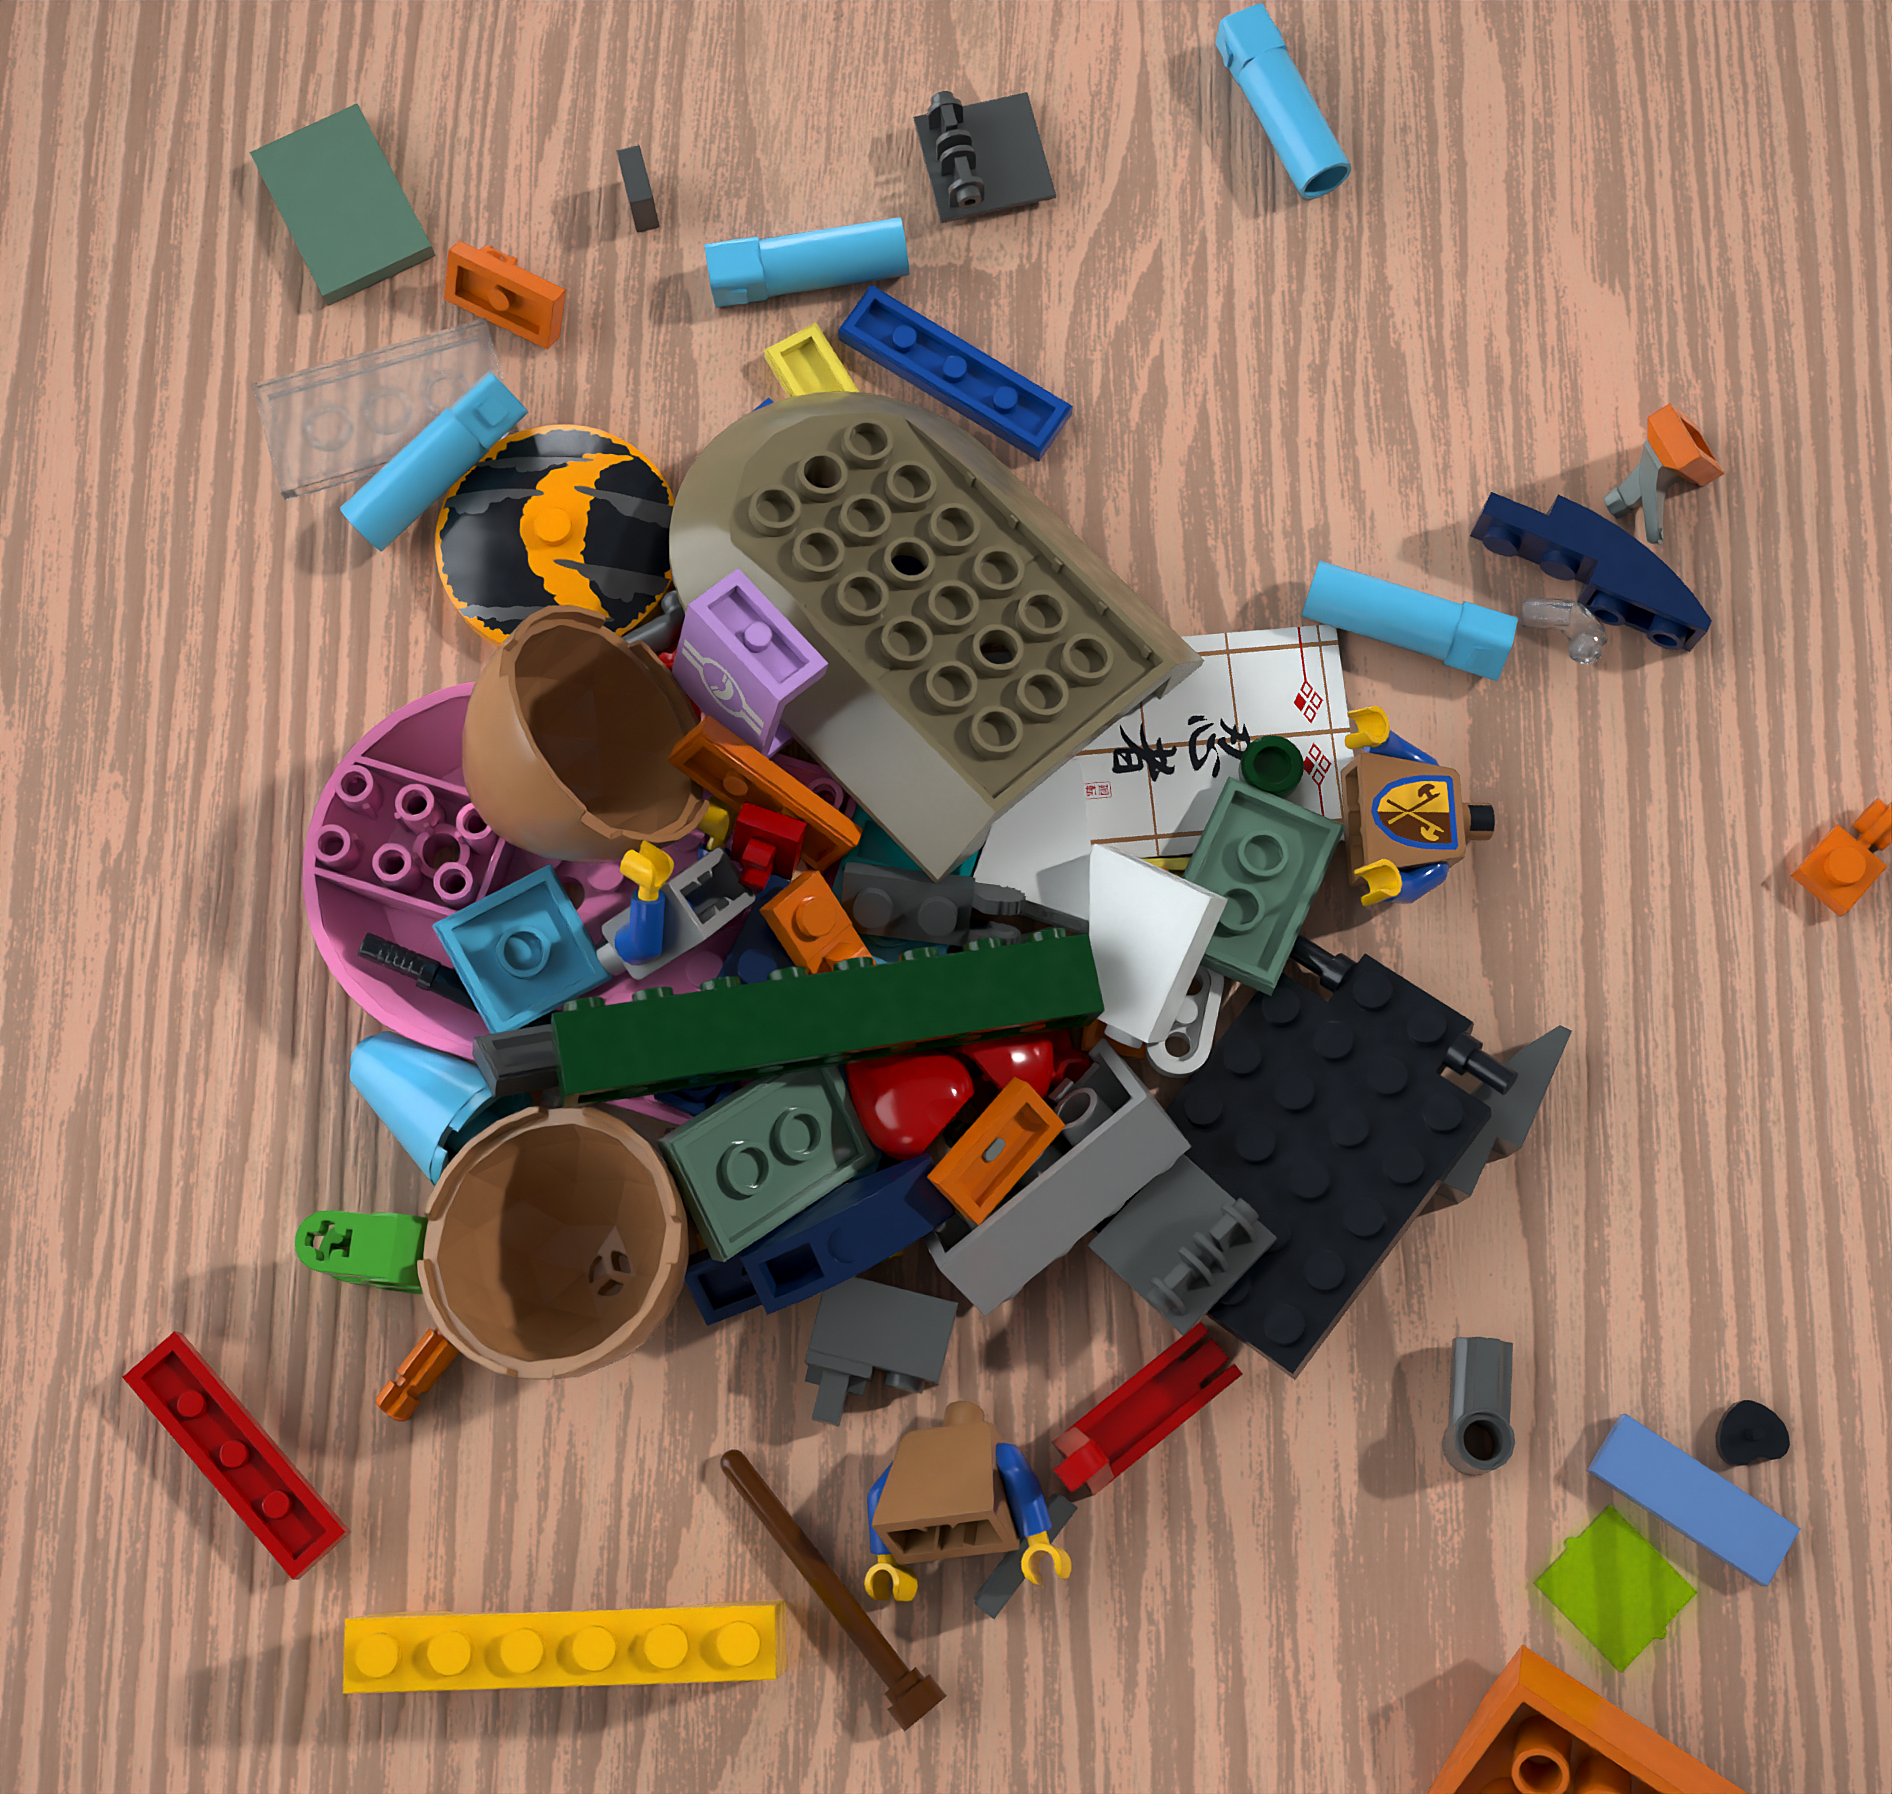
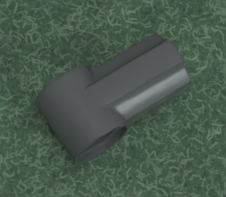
(1481, 1398)

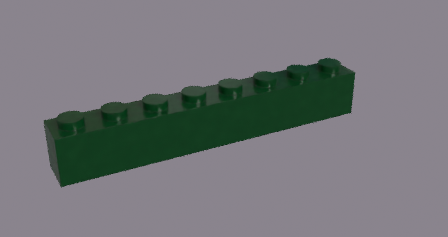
(823, 1018)

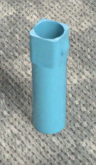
(1282, 101)
(805, 261)
(433, 461)
(1457, 633)

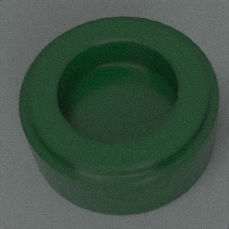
(1272, 765)

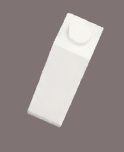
(1045, 851)
(1145, 941)

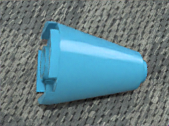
(427, 1097)

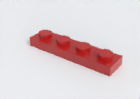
(236, 1455)

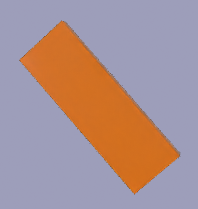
(740, 774)

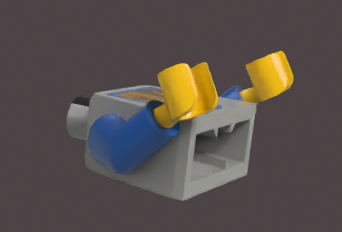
(678, 911)

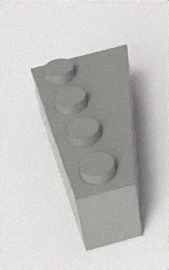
(1104, 1154)

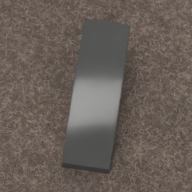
(1510, 1112)

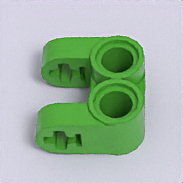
(381, 1248)

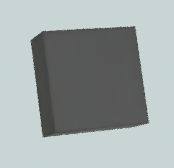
(638, 188)

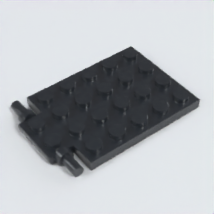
(1331, 1135)

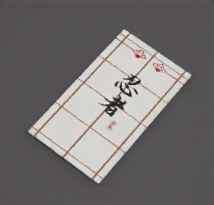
(1168, 758)

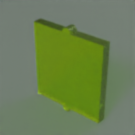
(1615, 1588)

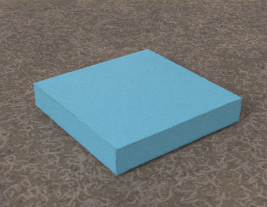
(521, 951)

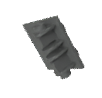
(982, 155)
(1182, 1243)

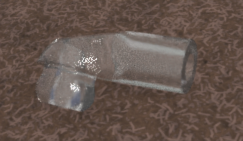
(1572, 620)

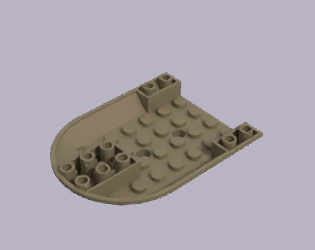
(909, 709)

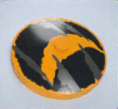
(556, 523)

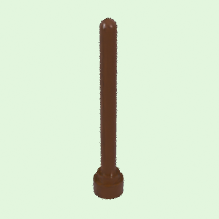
(908, 1690)

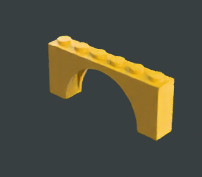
(564, 1647)

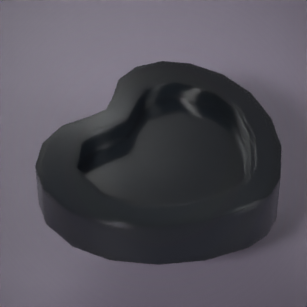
(1750, 1432)

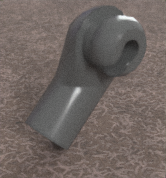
(664, 630)

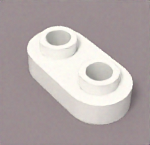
(1193, 1024)

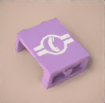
(744, 661)

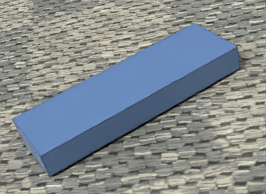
(1693, 1500)

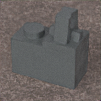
(874, 1328)

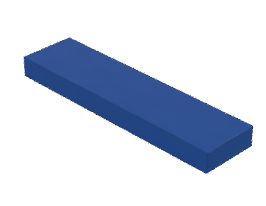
(955, 372)

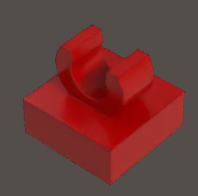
(766, 845)

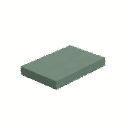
(342, 204)
(1269, 867)
(766, 1155)

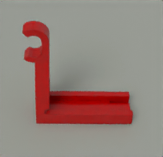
(1141, 1413)

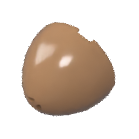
(576, 742)
(525, 1226)

